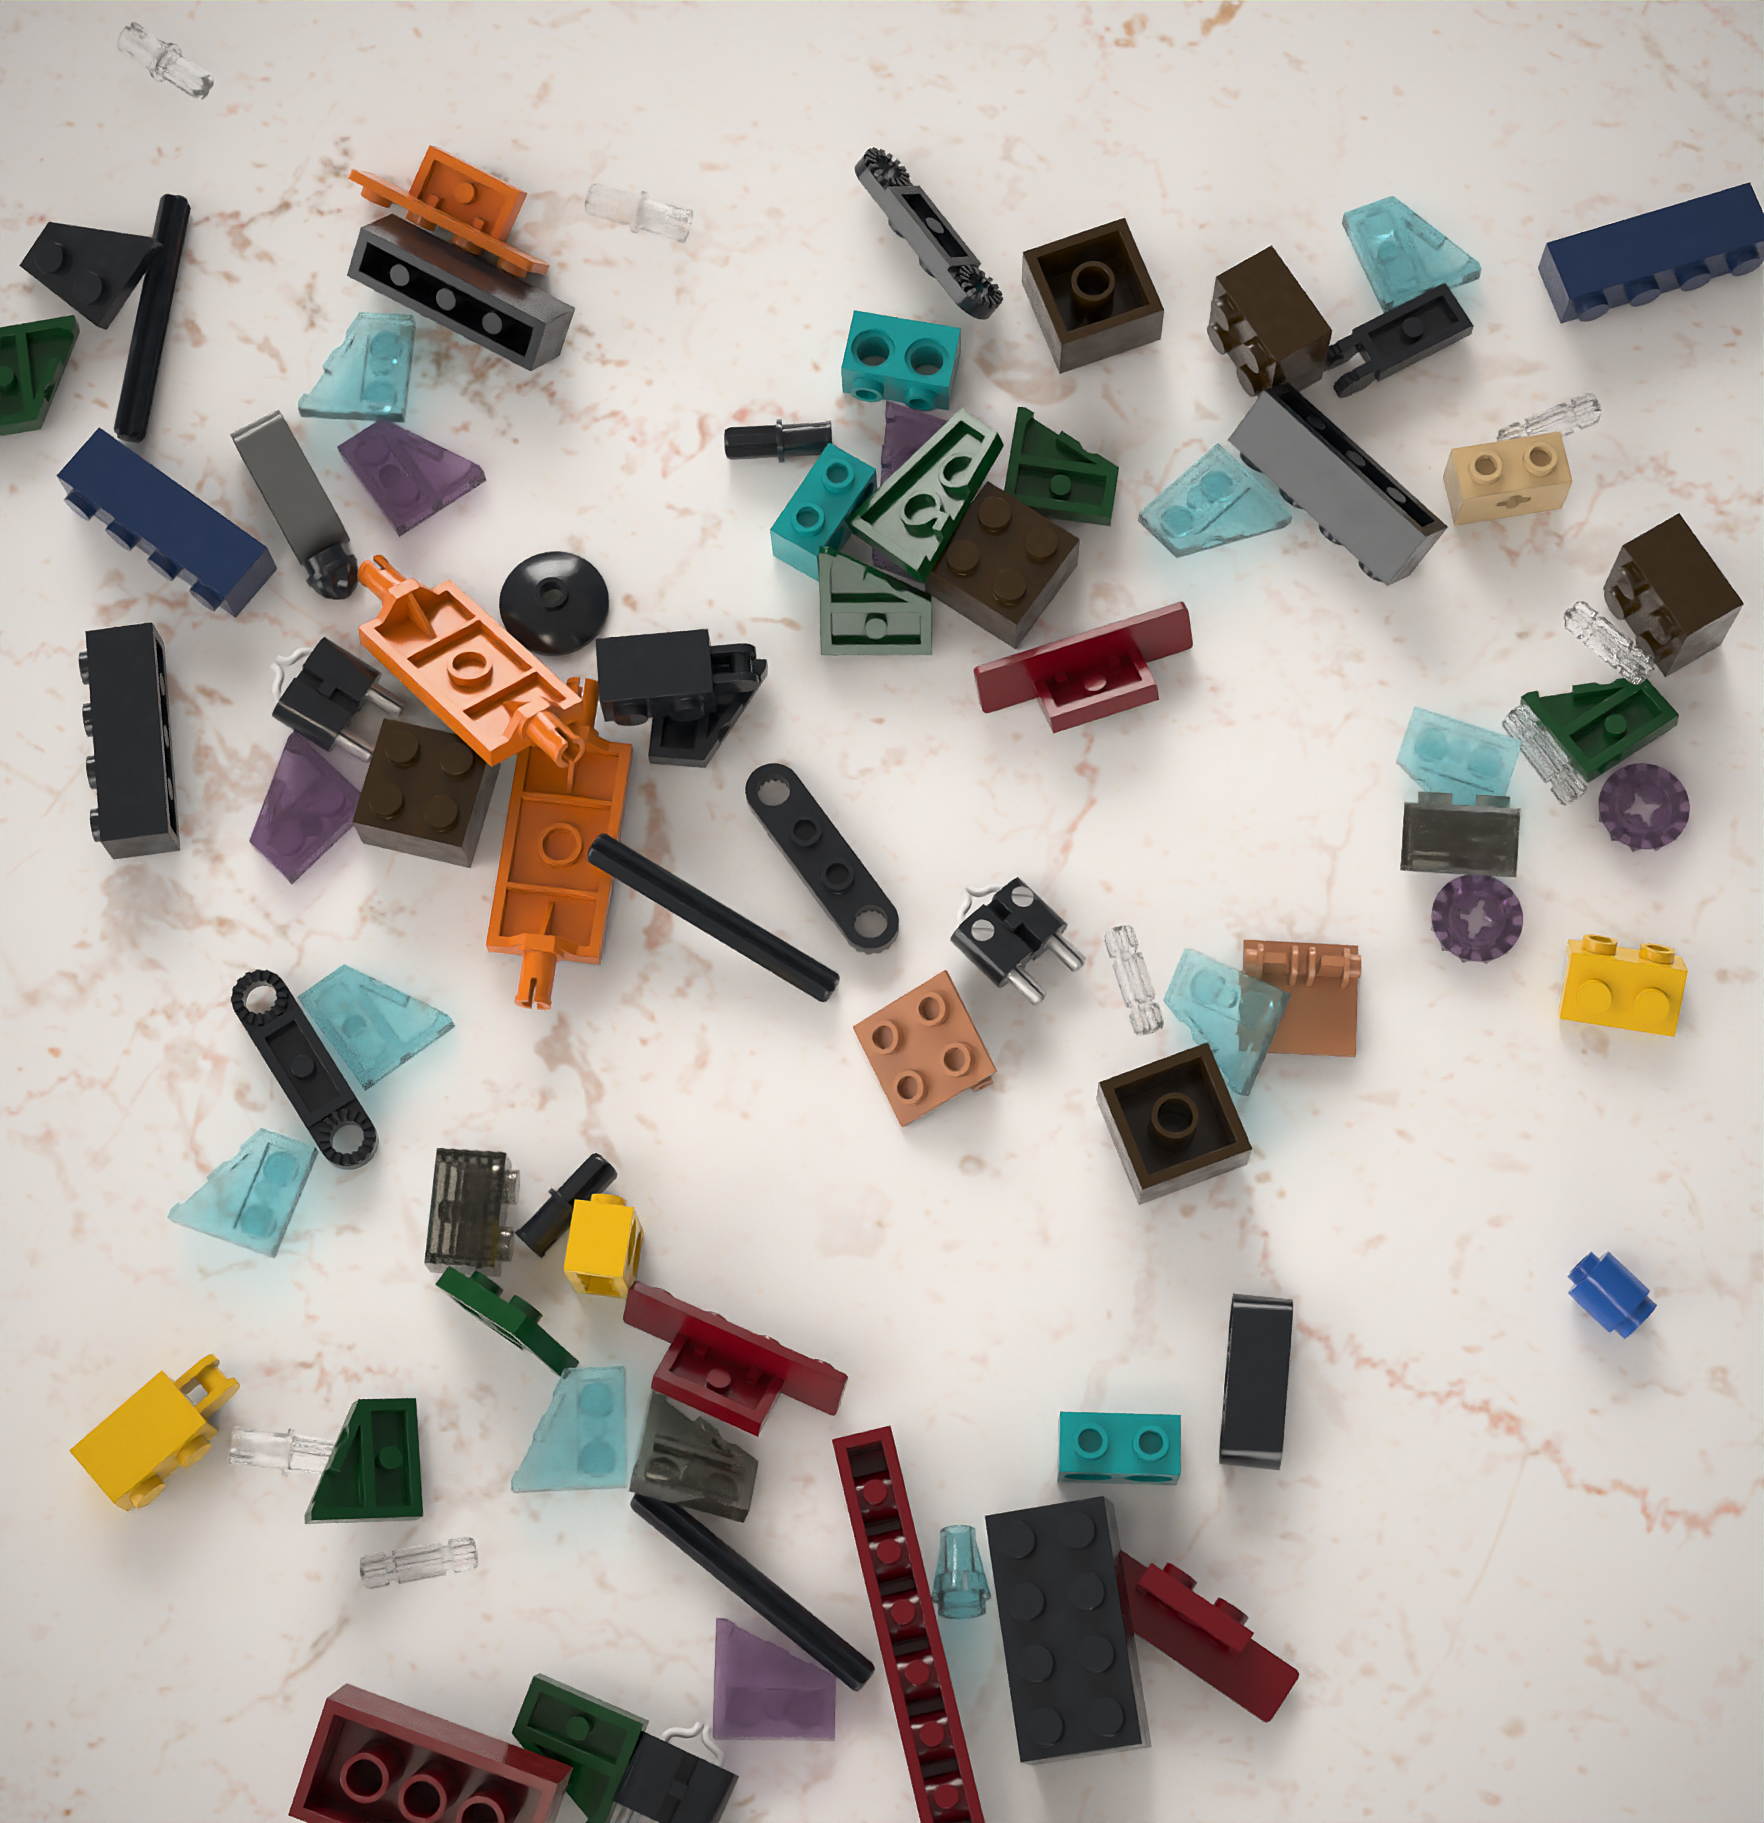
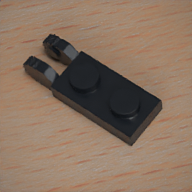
(1399, 339)

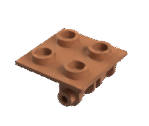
(1322, 990)
(925, 1049)

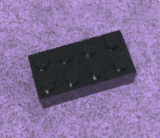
(1067, 1631)

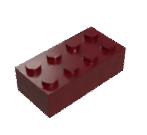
(407, 1766)

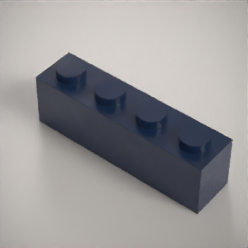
(1654, 254)
(166, 523)

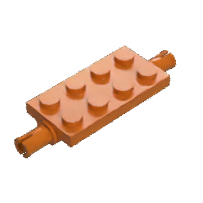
(468, 668)
(546, 891)

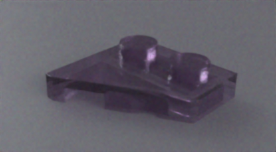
(407, 473)
(303, 810)
(768, 1691)

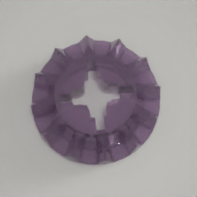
(1653, 786)
(1500, 909)

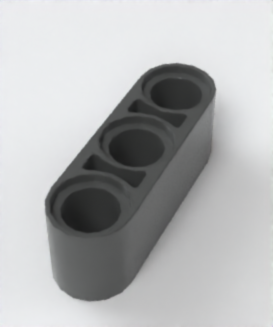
(289, 486)

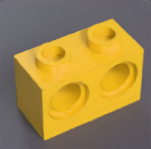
(603, 1246)

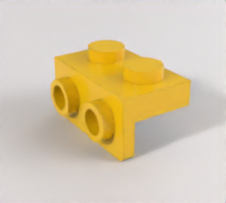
(1623, 985)

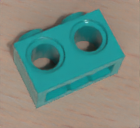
(905, 347)
(819, 509)
(1119, 1448)

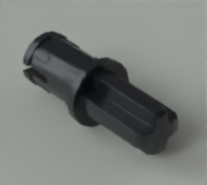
(777, 440)
(556, 1213)

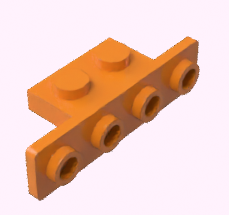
(461, 200)

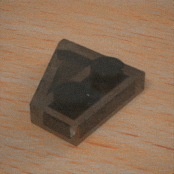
(691, 1463)

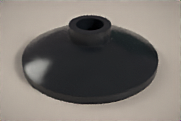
(559, 625)

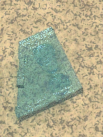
(1404, 252)
(367, 372)
(1212, 507)
(1457, 757)
(1228, 1012)
(372, 1022)
(252, 1194)
(580, 1435)

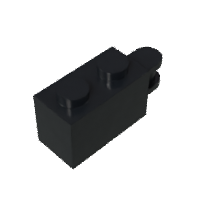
(668, 675)

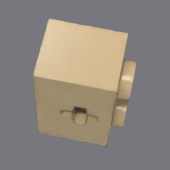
(1507, 478)

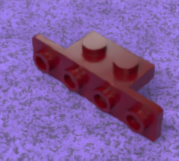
(1088, 672)
(726, 1366)
(1206, 1638)

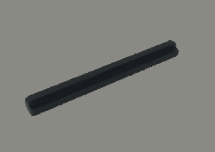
(152, 320)
(713, 917)
(756, 1590)

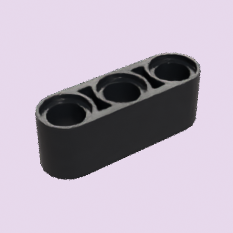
(1256, 1381)

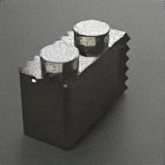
(1461, 837)
(471, 1212)

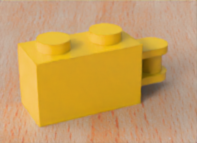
(154, 1434)

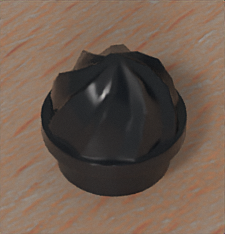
(333, 573)

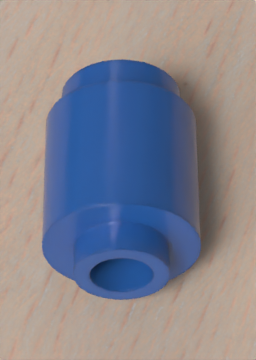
(1610, 1293)

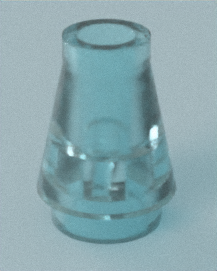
(960, 1578)

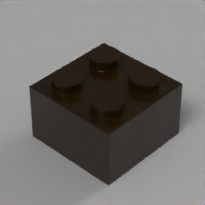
(1092, 295)
(1268, 325)
(1003, 565)
(1671, 595)
(424, 794)
(1173, 1123)

